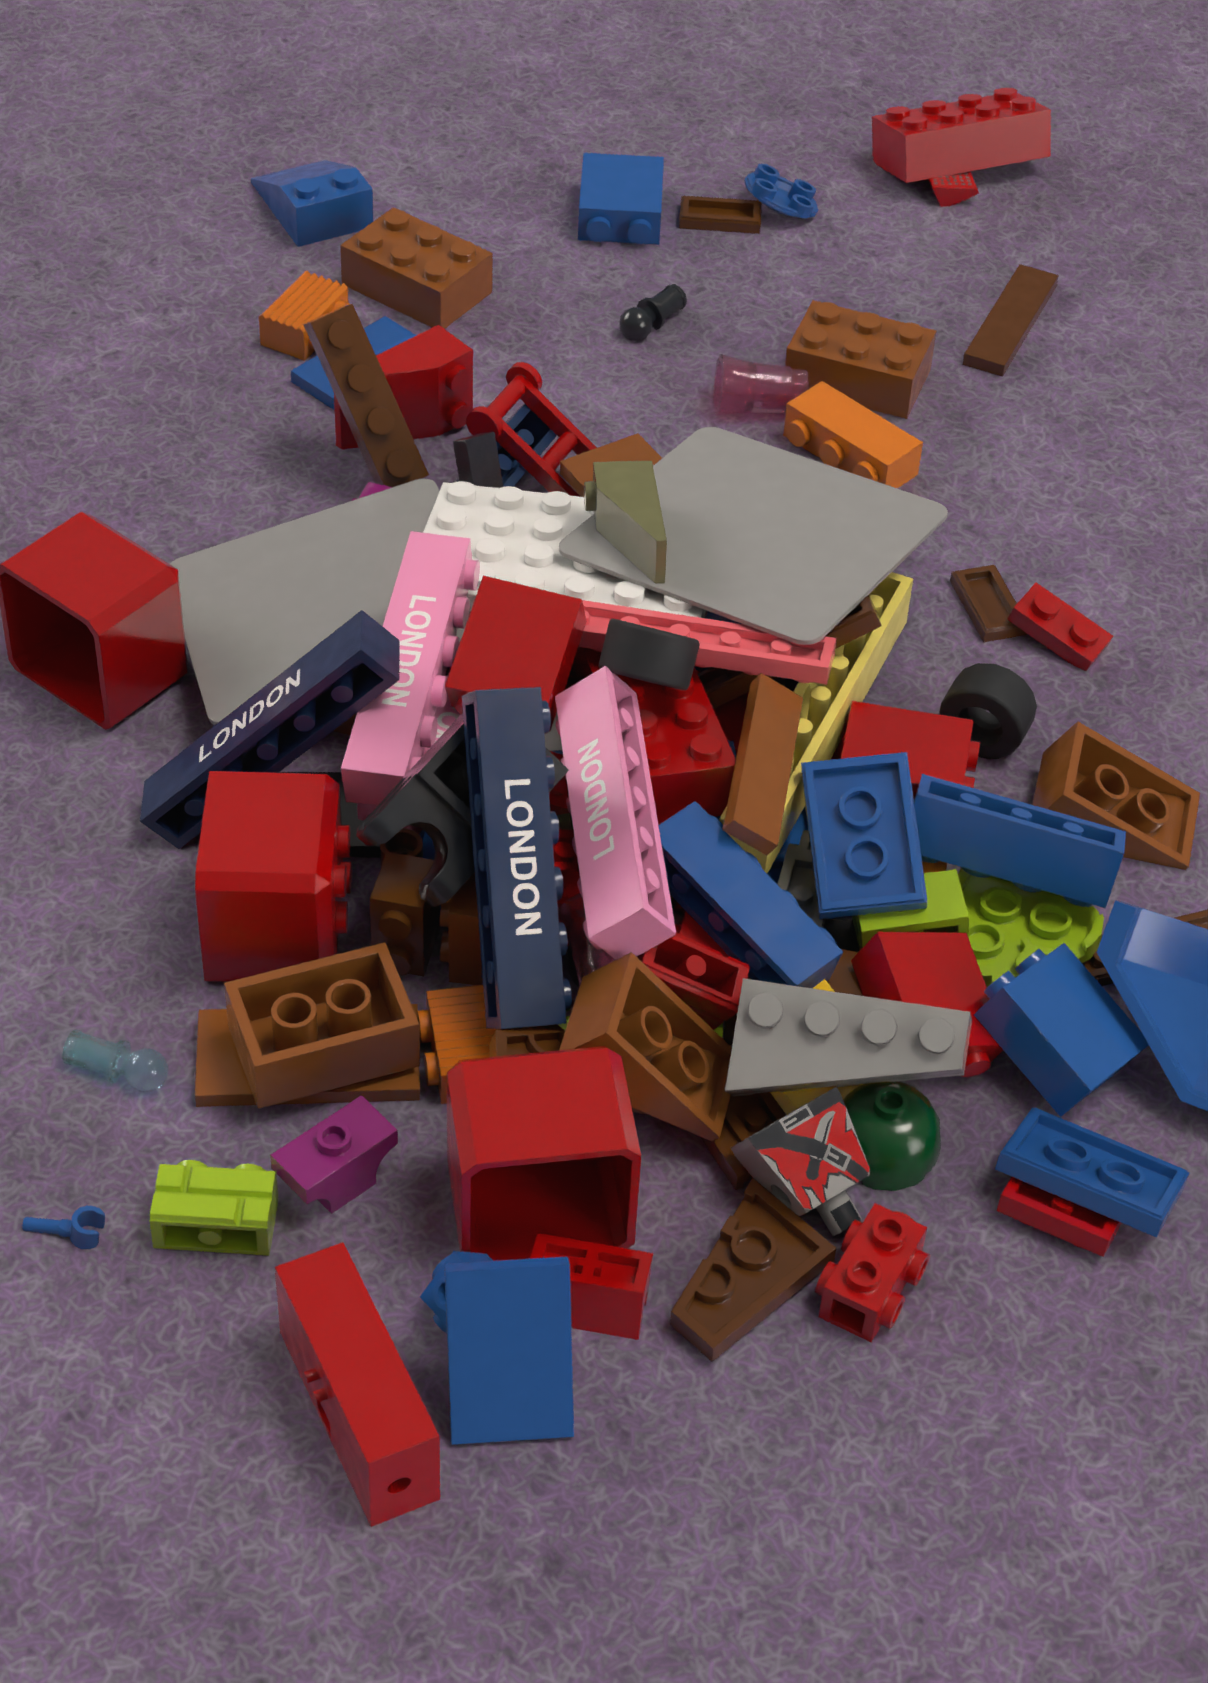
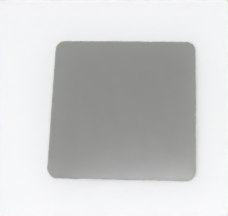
(768, 535)
(285, 589)

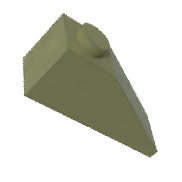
(629, 513)

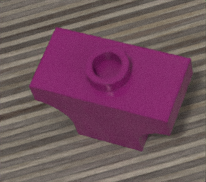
(337, 1155)

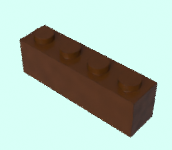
(365, 397)

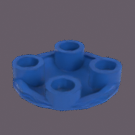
(781, 194)

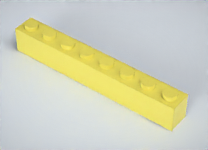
(828, 705)

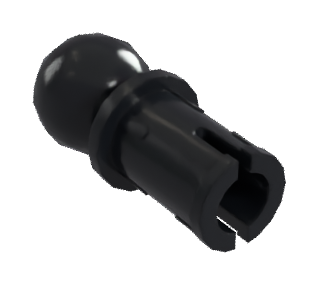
(651, 312)

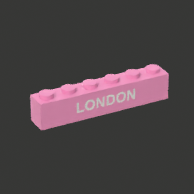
(425, 617)
(613, 817)

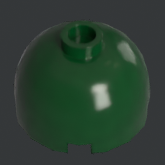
(895, 1132)

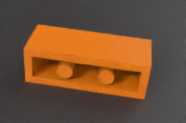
(851, 436)

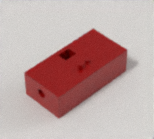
(358, 1384)

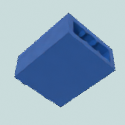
(620, 198)
(1059, 1027)

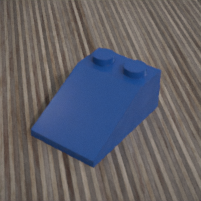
(318, 200)

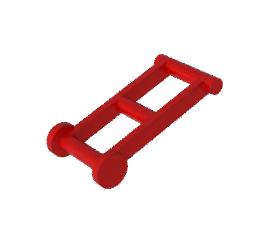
(525, 384)

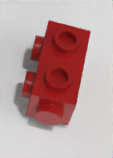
(875, 1266)

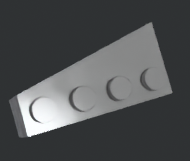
(824, 1038)

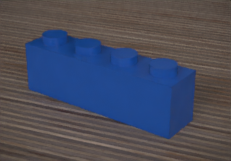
(1017, 842)
(742, 904)

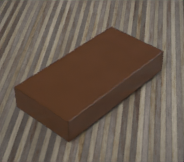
(720, 214)
(986, 602)

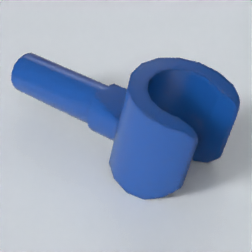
(72, 1228)

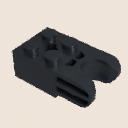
(437, 801)

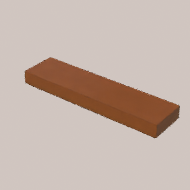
(763, 764)

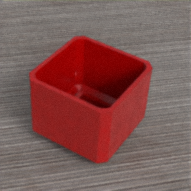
(93, 619)
(270, 872)
(542, 1151)

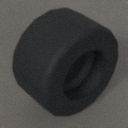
(649, 654)
(1002, 694)

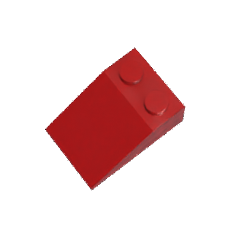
(430, 384)

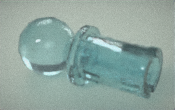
(142, 1069)

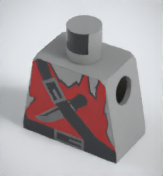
(809, 1160)

